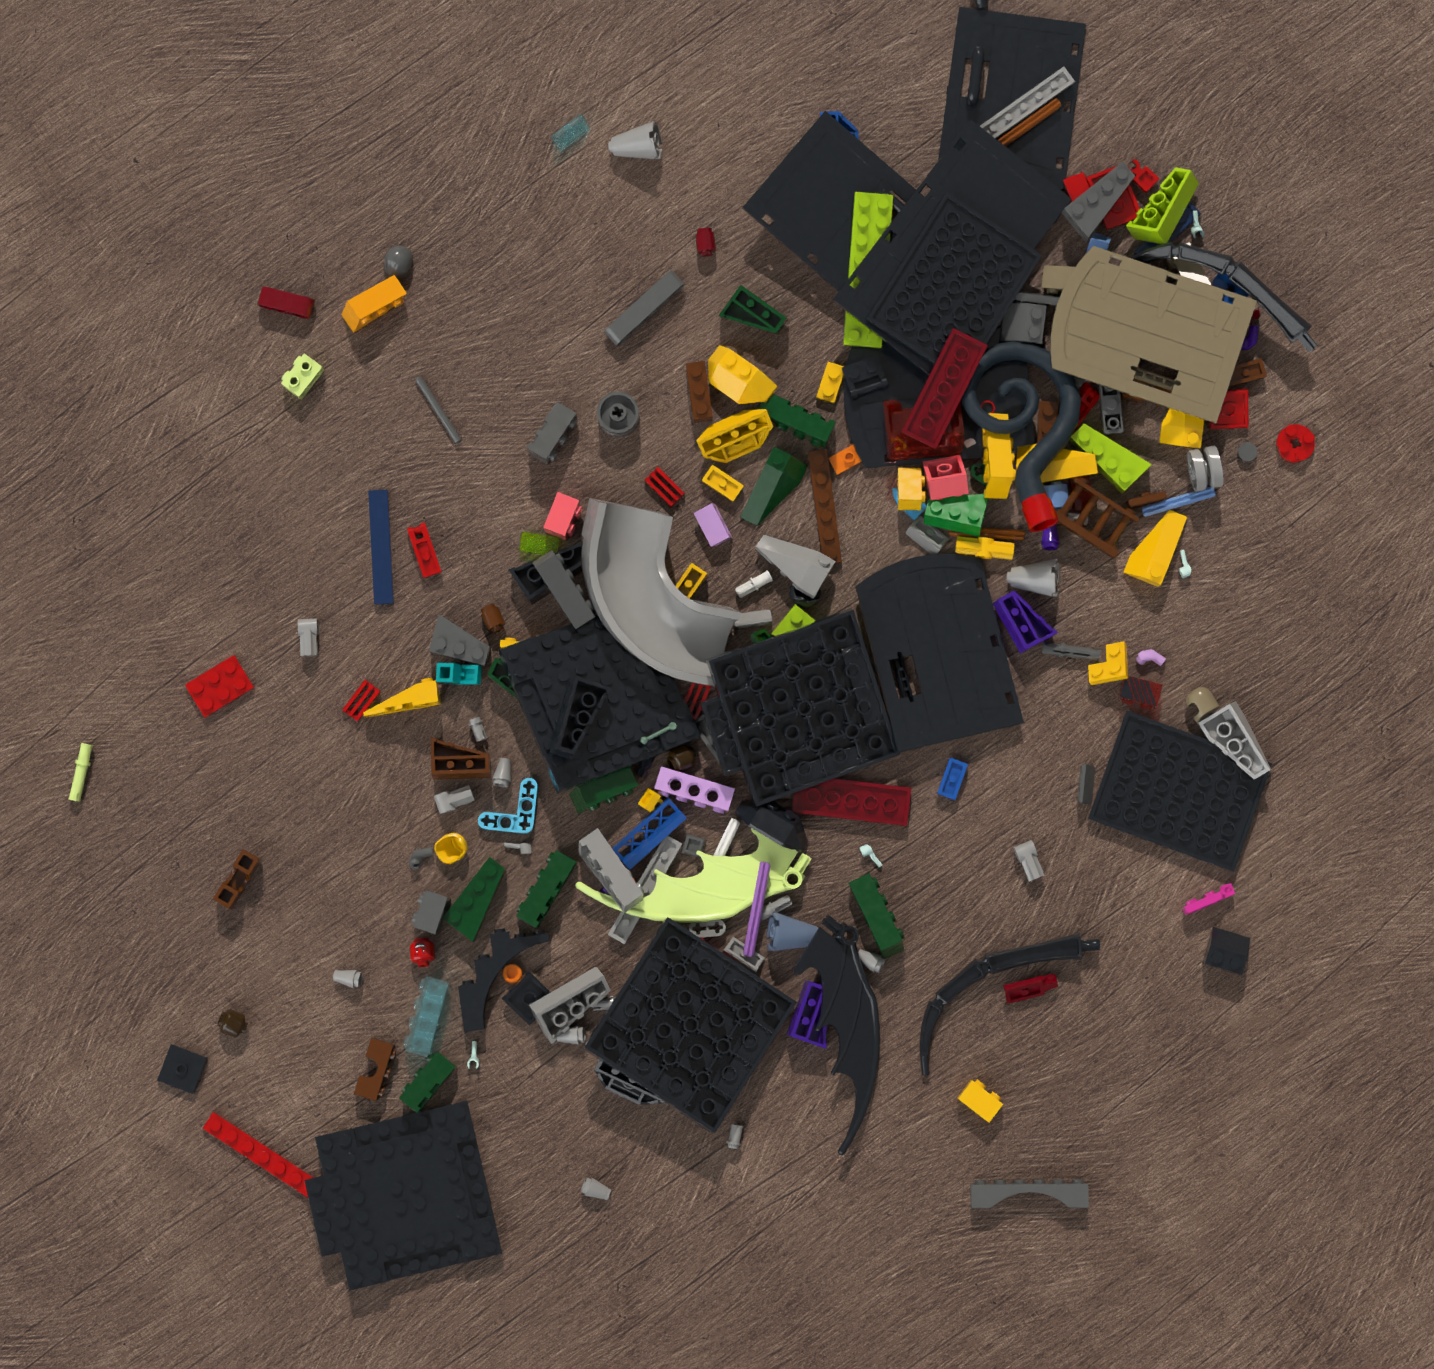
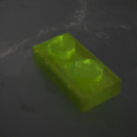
(538, 543)

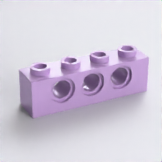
(724, 792)

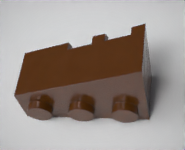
(457, 762)

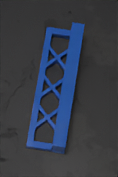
(654, 838)

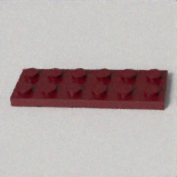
(944, 388)
(855, 801)

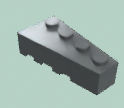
(1094, 204)
(563, 589)

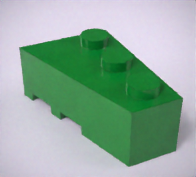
(957, 514)

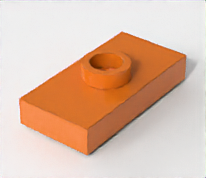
(844, 459)

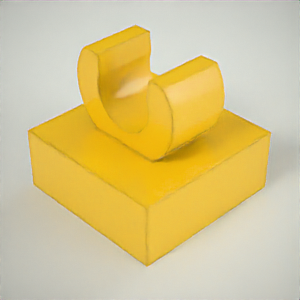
(649, 800)

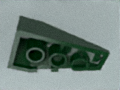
(775, 482)

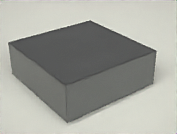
(692, 845)

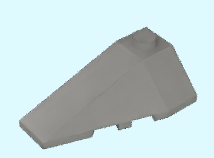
(800, 564)
(1235, 738)

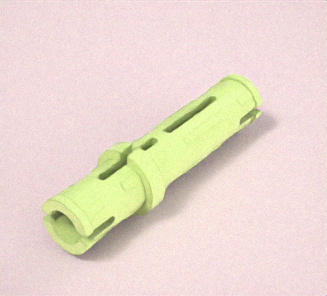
(80, 772)

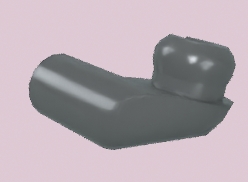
(418, 856)

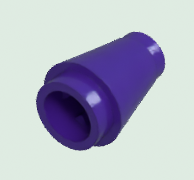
(1050, 539)

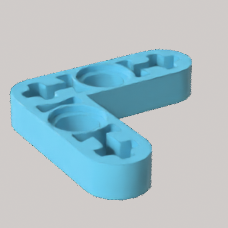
(515, 819)

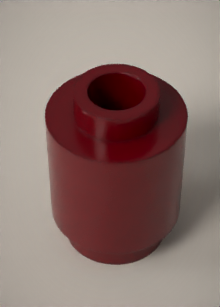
(705, 242)

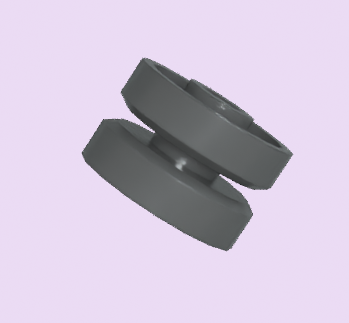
(615, 403)

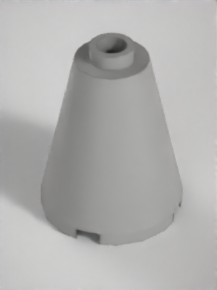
(638, 142)
(1036, 577)

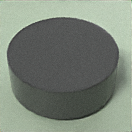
(1247, 452)

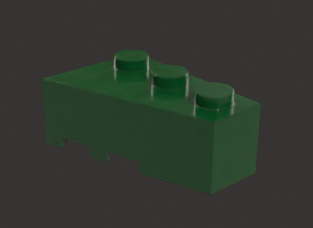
(602, 790)
(427, 1081)

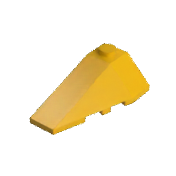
(1181, 429)
(1065, 465)
(1154, 553)
(415, 697)

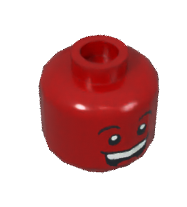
(422, 952)

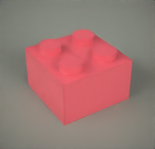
(945, 477)
(562, 516)

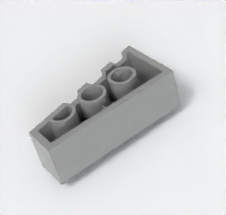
(569, 1002)

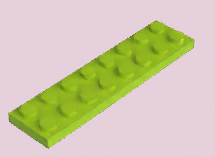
(870, 219)

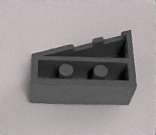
(552, 433)
(457, 644)

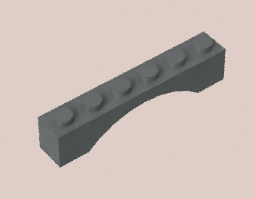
(989, 1194)

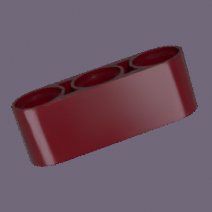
(286, 302)

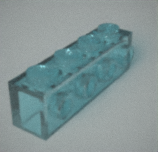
(427, 1016)

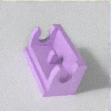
(713, 525)

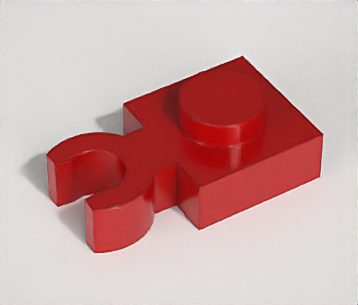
(1144, 177)

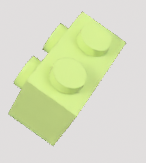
(302, 376)

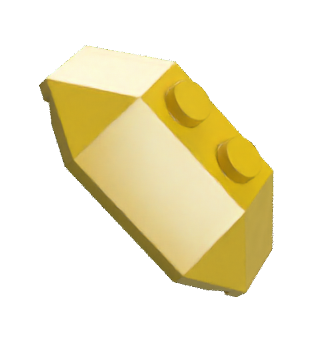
(738, 377)
(735, 435)

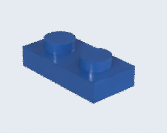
(952, 778)

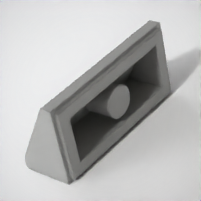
(926, 536)
(754, 619)
(735, 951)

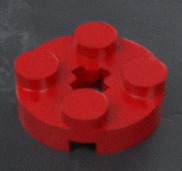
(1293, 432)

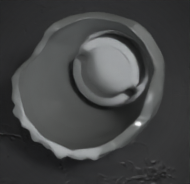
(398, 261)

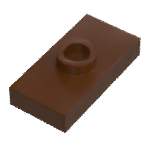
(1145, 499)

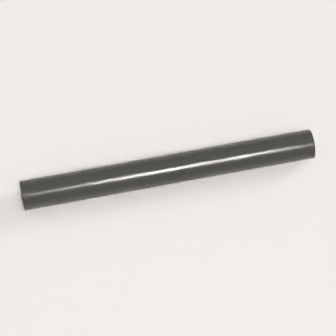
(438, 410)

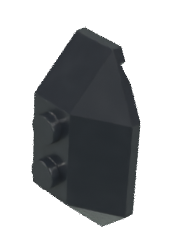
(774, 823)
(623, 1086)

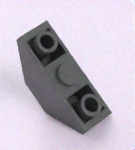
(1110, 410)

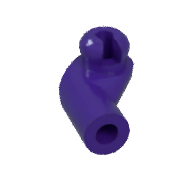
(1251, 339)

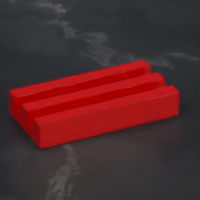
(669, 481)
(370, 687)
(708, 687)

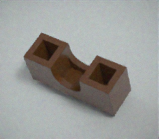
(699, 392)
(242, 872)
(373, 1086)

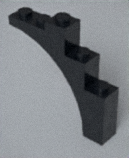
(474, 995)

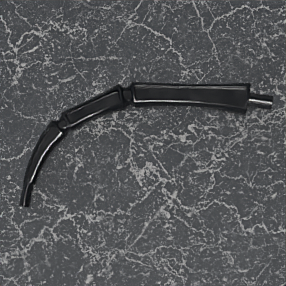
(1286, 318)
(1062, 948)

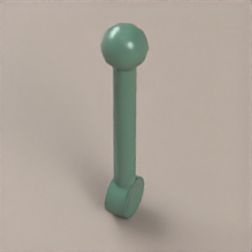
(672, 726)

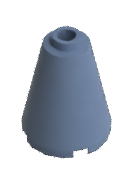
(788, 933)

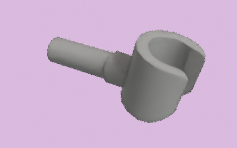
(525, 848)

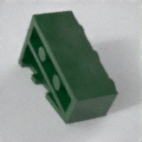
(752, 311)

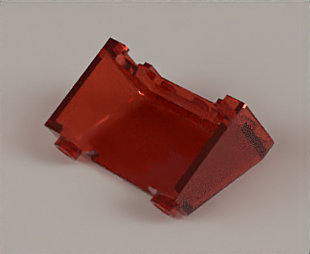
(902, 446)

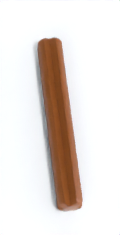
(1030, 122)
(995, 533)

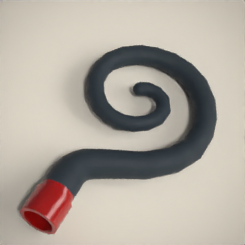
(1036, 505)

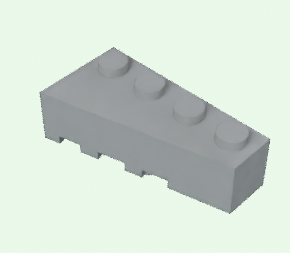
(610, 870)

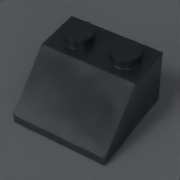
(1226, 951)

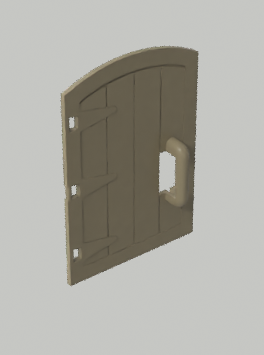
(1130, 313)

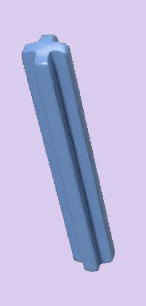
(1177, 501)

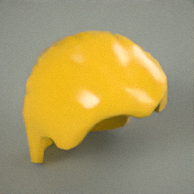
(451, 848)

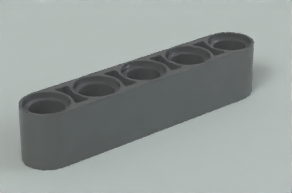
(644, 308)

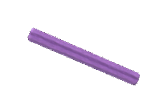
(756, 910)

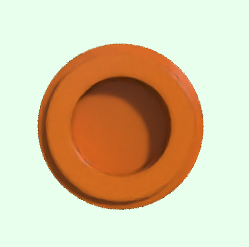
(512, 973)

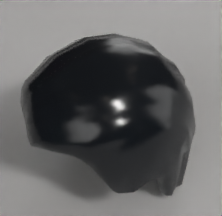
(802, 600)

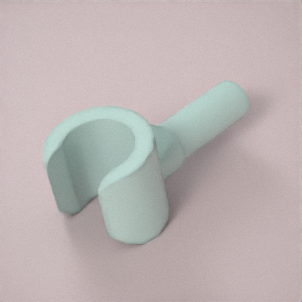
(1196, 227)
(1186, 569)
(867, 850)
(473, 1055)

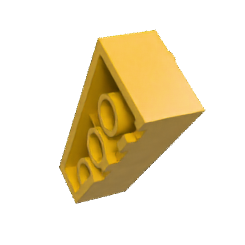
(998, 461)

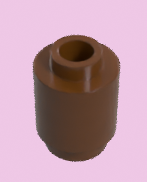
(492, 618)

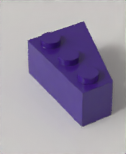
(1021, 622)
(807, 1016)

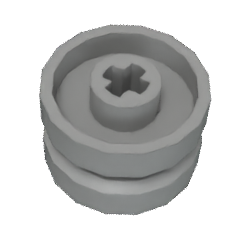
(1205, 468)

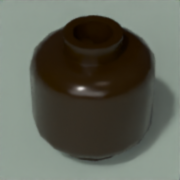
(681, 758)
(232, 1023)

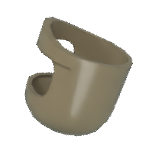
(1204, 700)

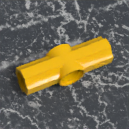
(984, 548)

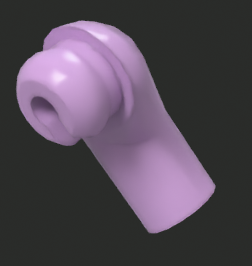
(1148, 655)

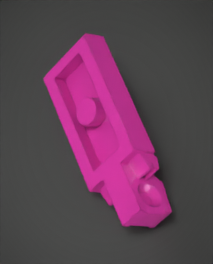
(1209, 899)

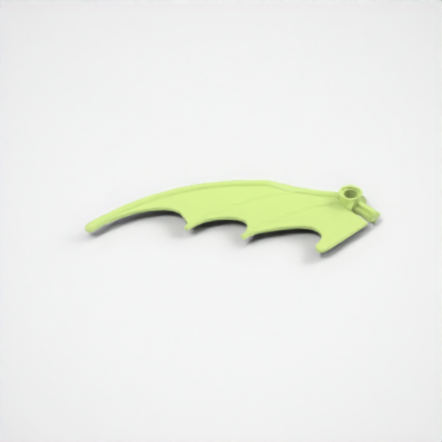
(719, 890)

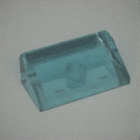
(570, 133)

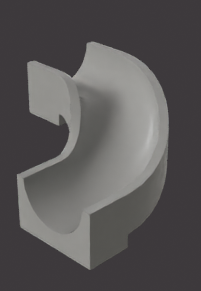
(637, 599)

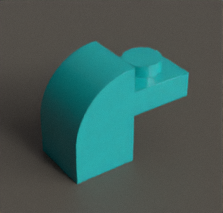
(458, 674)

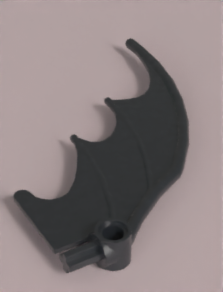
(850, 1008)

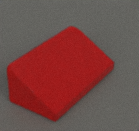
(1076, 185)

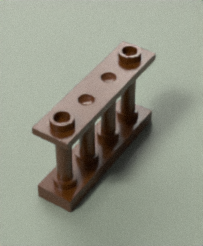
(1092, 536)

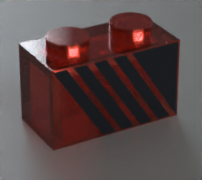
(1140, 692)

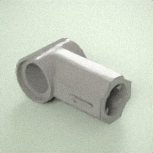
(308, 631)
(449, 800)
(1027, 856)

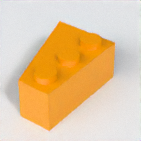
(373, 303)

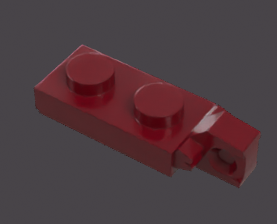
(1029, 988)

